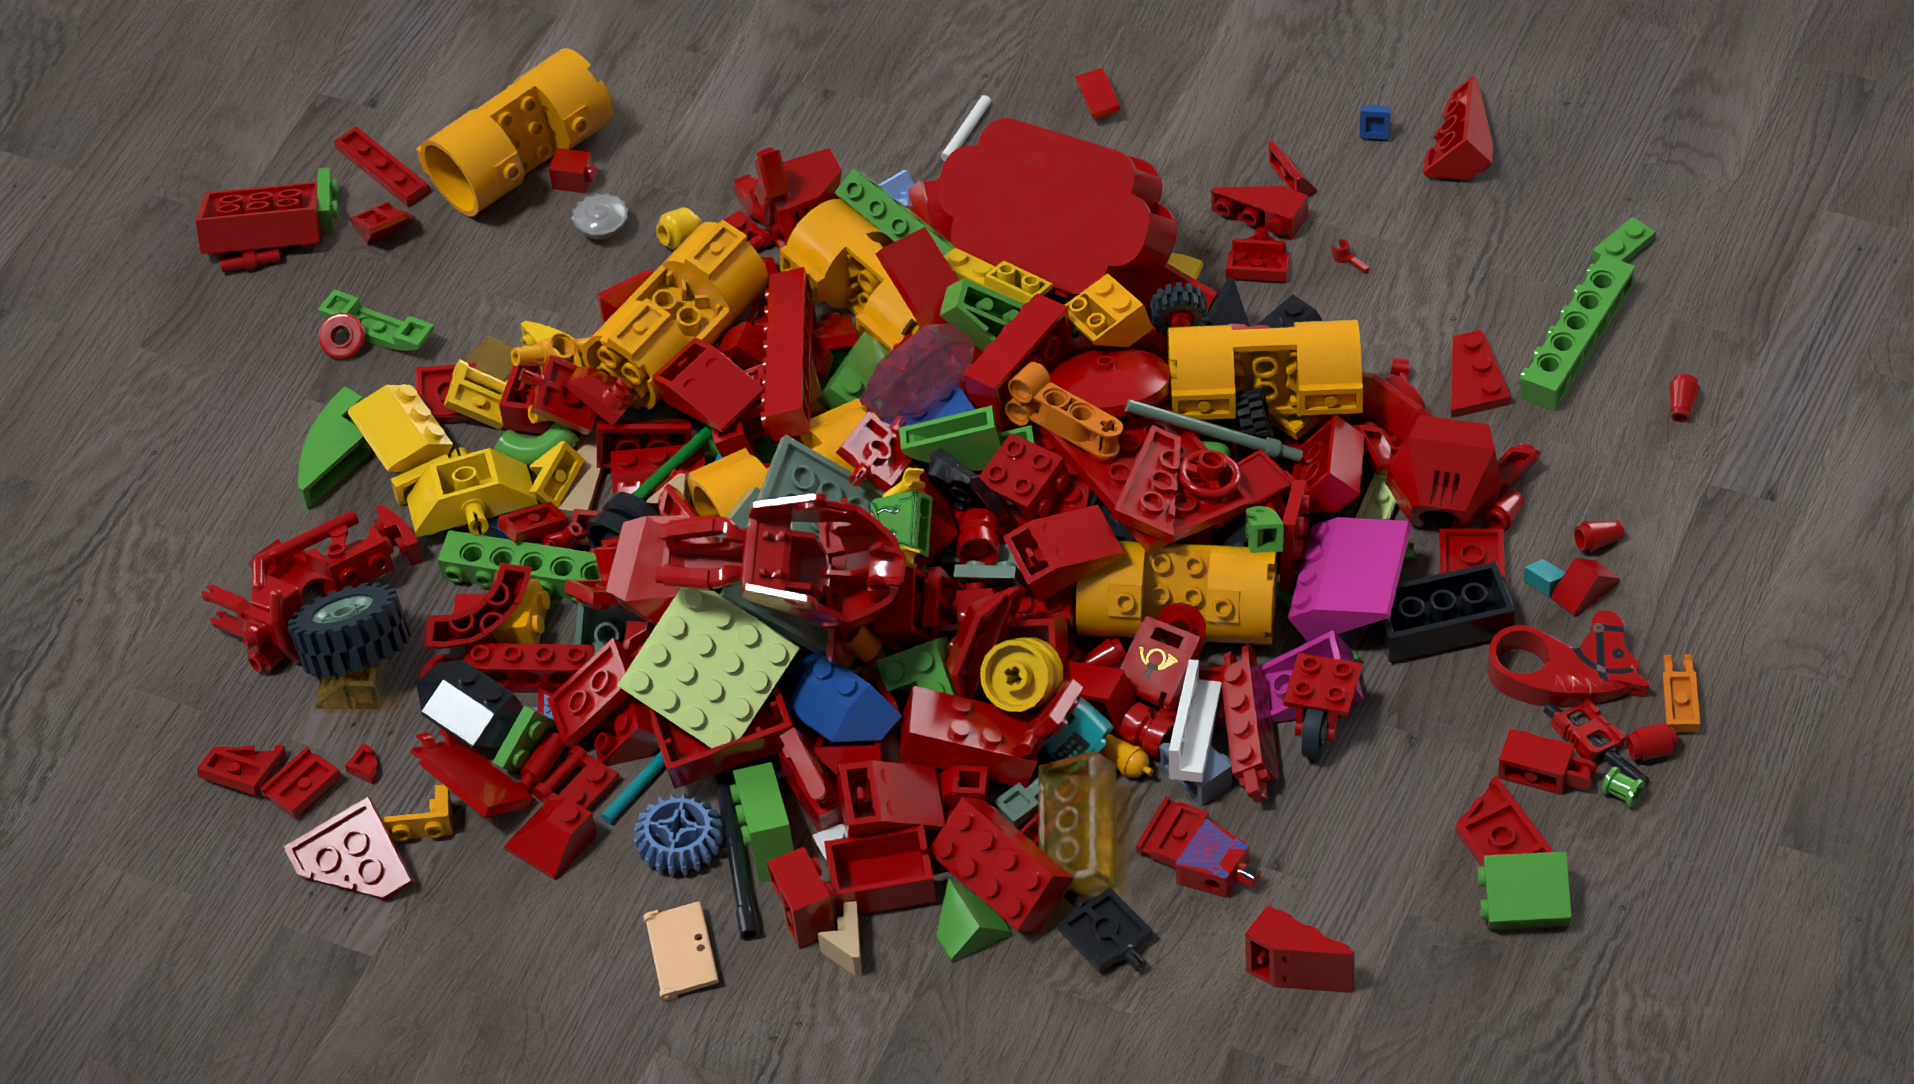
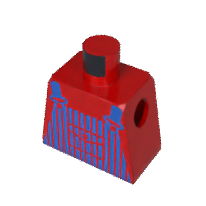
(1215, 862)

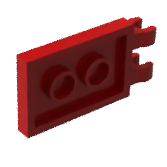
(470, 775)

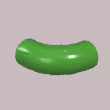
(530, 449)

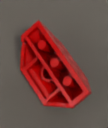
(1388, 407)
(981, 628)

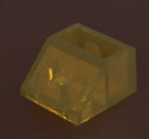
(353, 690)

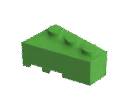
(978, 311)

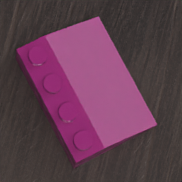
(1348, 575)

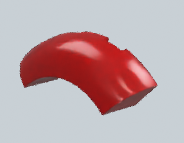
(483, 618)

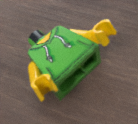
(907, 515)

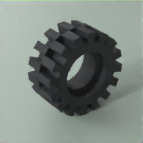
(1254, 413)

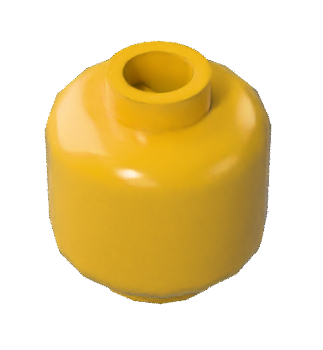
(676, 227)

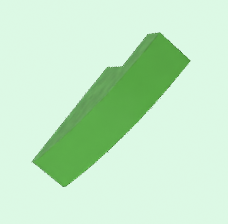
(967, 436)
(331, 448)

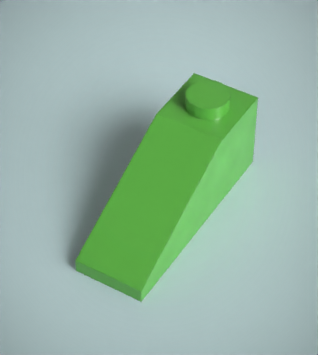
(853, 373)

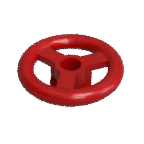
(1209, 467)

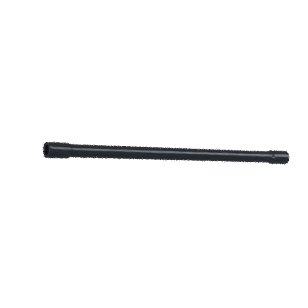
(745, 911)

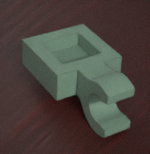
(1019, 803)

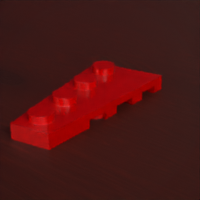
(1151, 487)

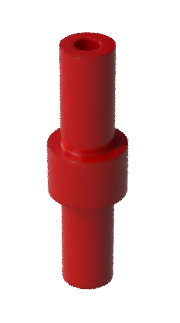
(250, 260)

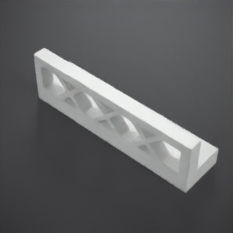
(1193, 726)

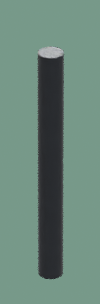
(1609, 756)

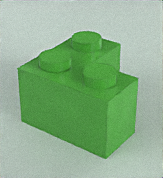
(919, 664)

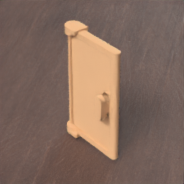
(678, 957)

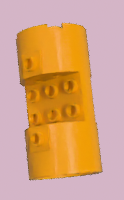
(516, 131)
(842, 267)
(689, 296)
(1300, 369)
(723, 482)
(1224, 583)

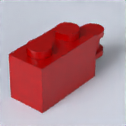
(1543, 763)

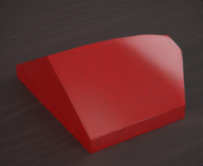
(380, 221)

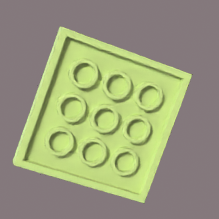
(708, 666)

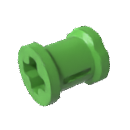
(1622, 786)

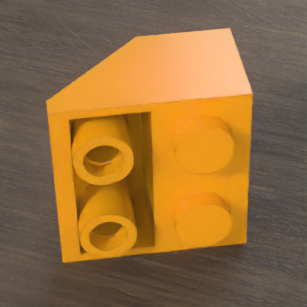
(1109, 314)

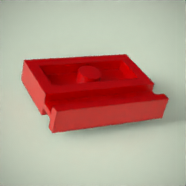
(300, 782)
(1170, 831)

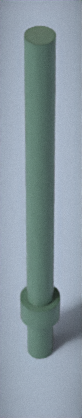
(1270, 446)

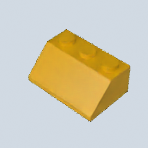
(400, 428)

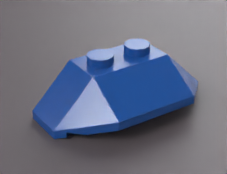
(838, 702)

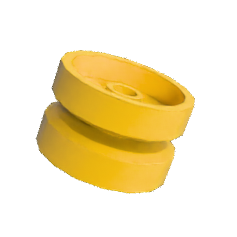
(1021, 674)

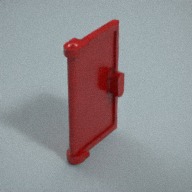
(1261, 478)

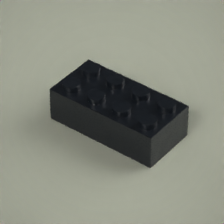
(1446, 612)

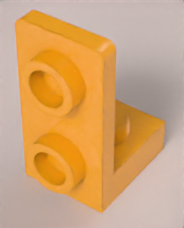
(423, 825)

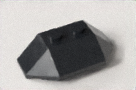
(468, 704)

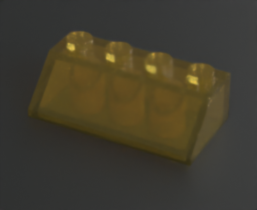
(1080, 819)

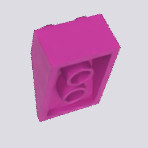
(1279, 671)

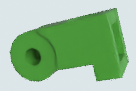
(1264, 530)

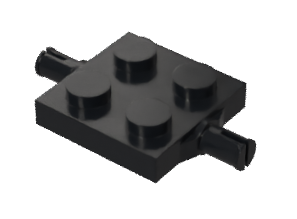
(1105, 929)

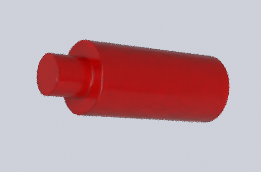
(541, 760)

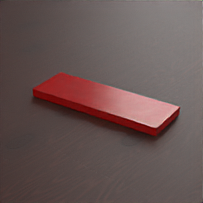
(921, 278)

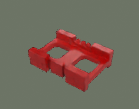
(1579, 734)

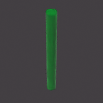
(674, 462)

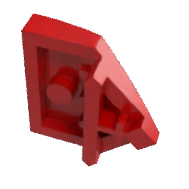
(1258, 258)

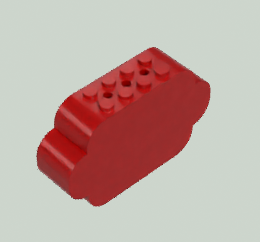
(1056, 207)

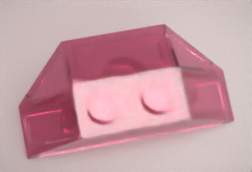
(919, 372)

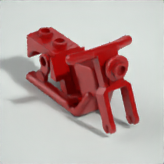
(285, 572)

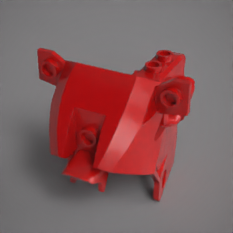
(773, 557)

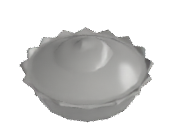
(600, 215)

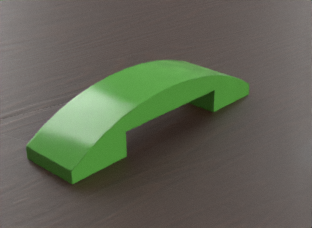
(378, 327)

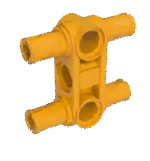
(568, 348)

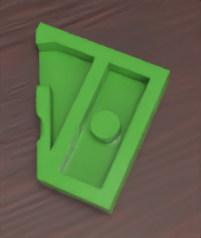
(523, 739)

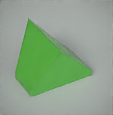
(967, 923)

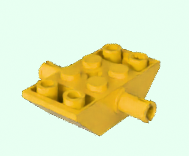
(468, 491)

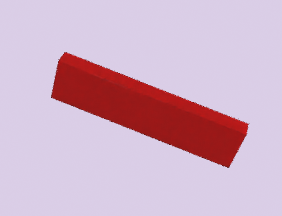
(382, 166)

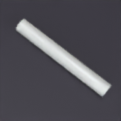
(967, 126)

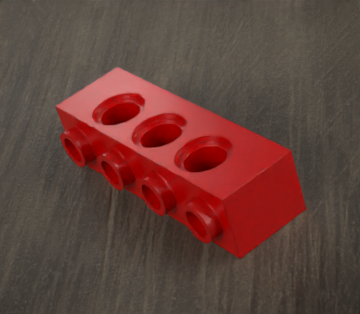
(528, 666)

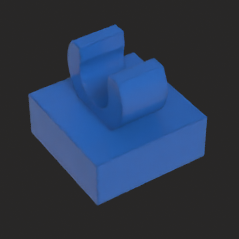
(1375, 122)

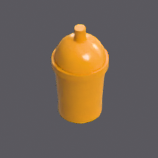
(1129, 759)

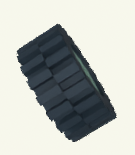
(349, 629)

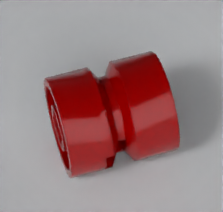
(978, 536)
(1146, 728)

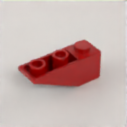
(1271, 207)

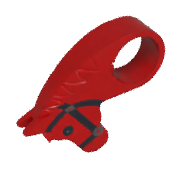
(1595, 670)

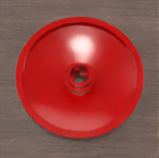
(1112, 377)

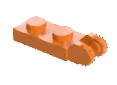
(1680, 696)

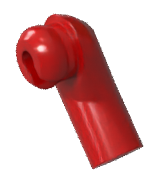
(564, 538)

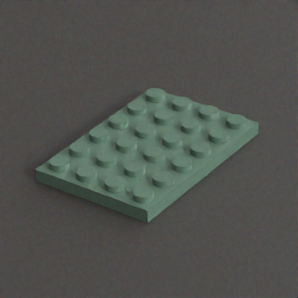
(799, 472)

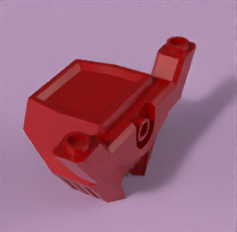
(787, 189)
(1445, 467)
(635, 562)

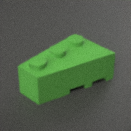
(763, 815)

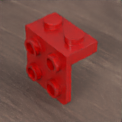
(1026, 476)

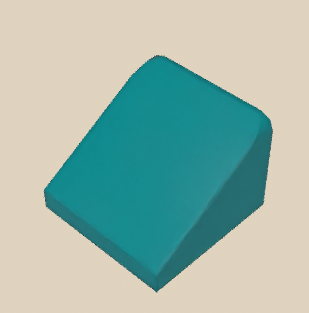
(1543, 576)

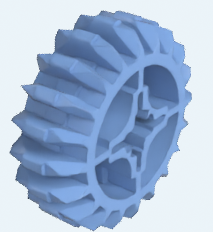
(678, 834)

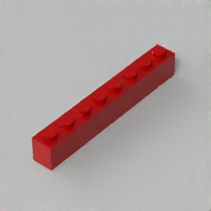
(787, 354)

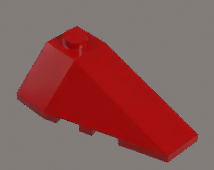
(1464, 137)

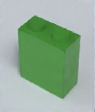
(1525, 890)

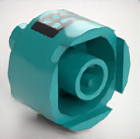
(1081, 733)

